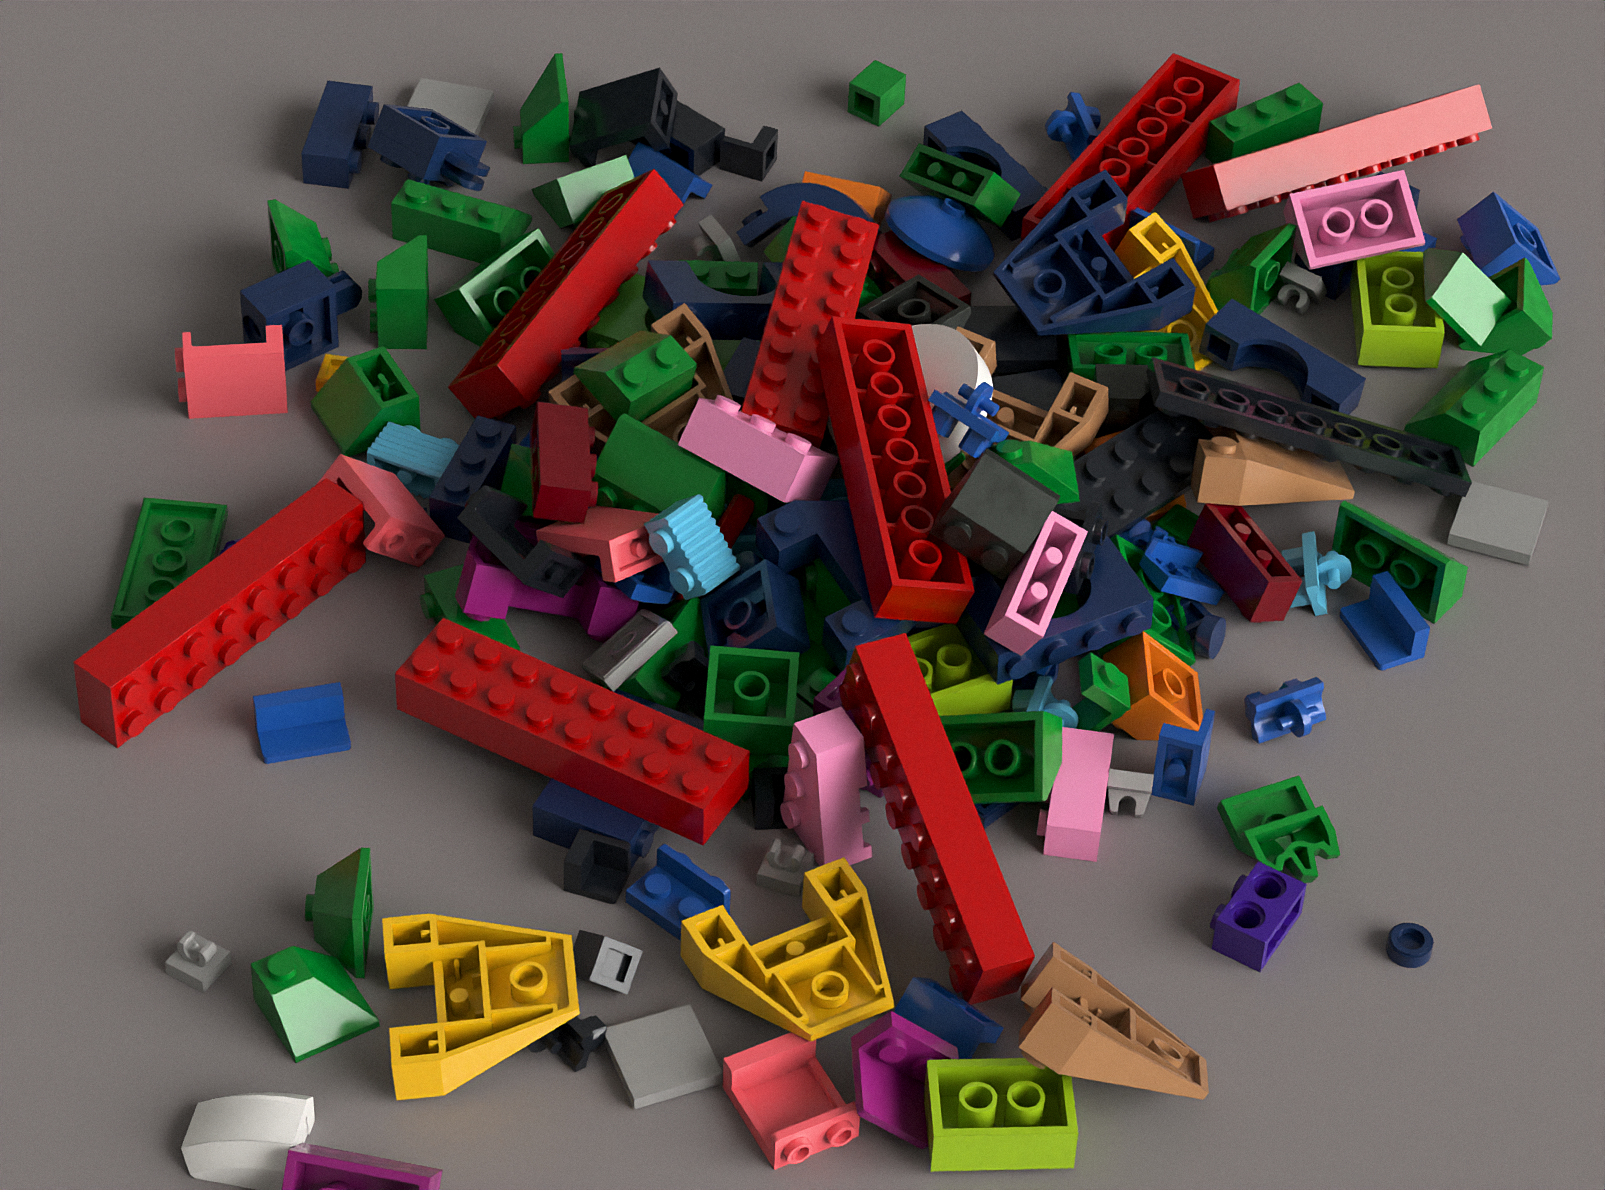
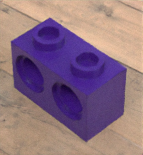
(1257, 916)

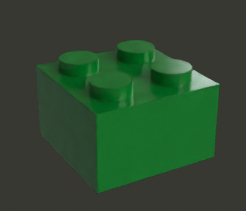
(752, 698)

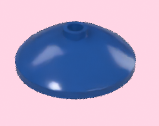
(941, 231)

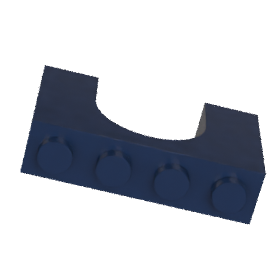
(722, 314)
(1113, 609)
(565, 810)

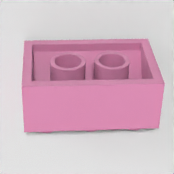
(1354, 220)

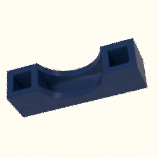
(967, 141)
(1243, 339)

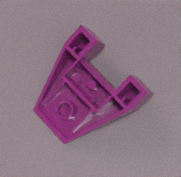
(490, 588)

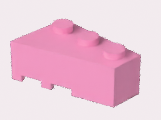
(757, 451)
(824, 787)

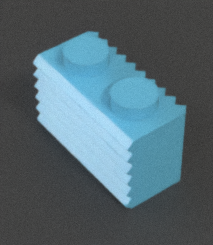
(412, 456)
(691, 547)

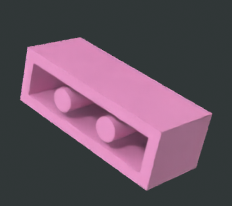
(1036, 585)
(1077, 796)

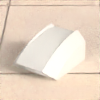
(246, 1138)

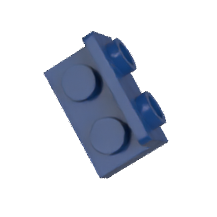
(676, 891)

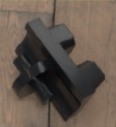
(689, 675)
(573, 1040)

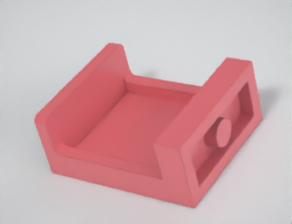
(233, 377)
(401, 524)
(611, 534)
(788, 1100)

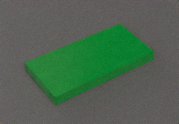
(167, 548)

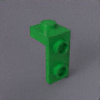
(1105, 693)

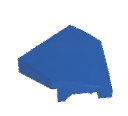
(1174, 569)
(647, 586)

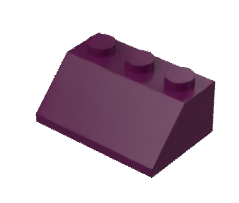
(335, 1169)

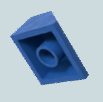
(1502, 236)

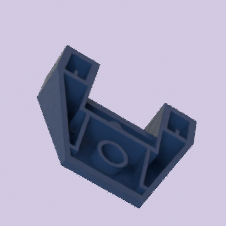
(1074, 282)
(827, 531)

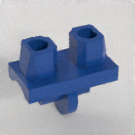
(1074, 125)
(981, 430)
(1288, 710)

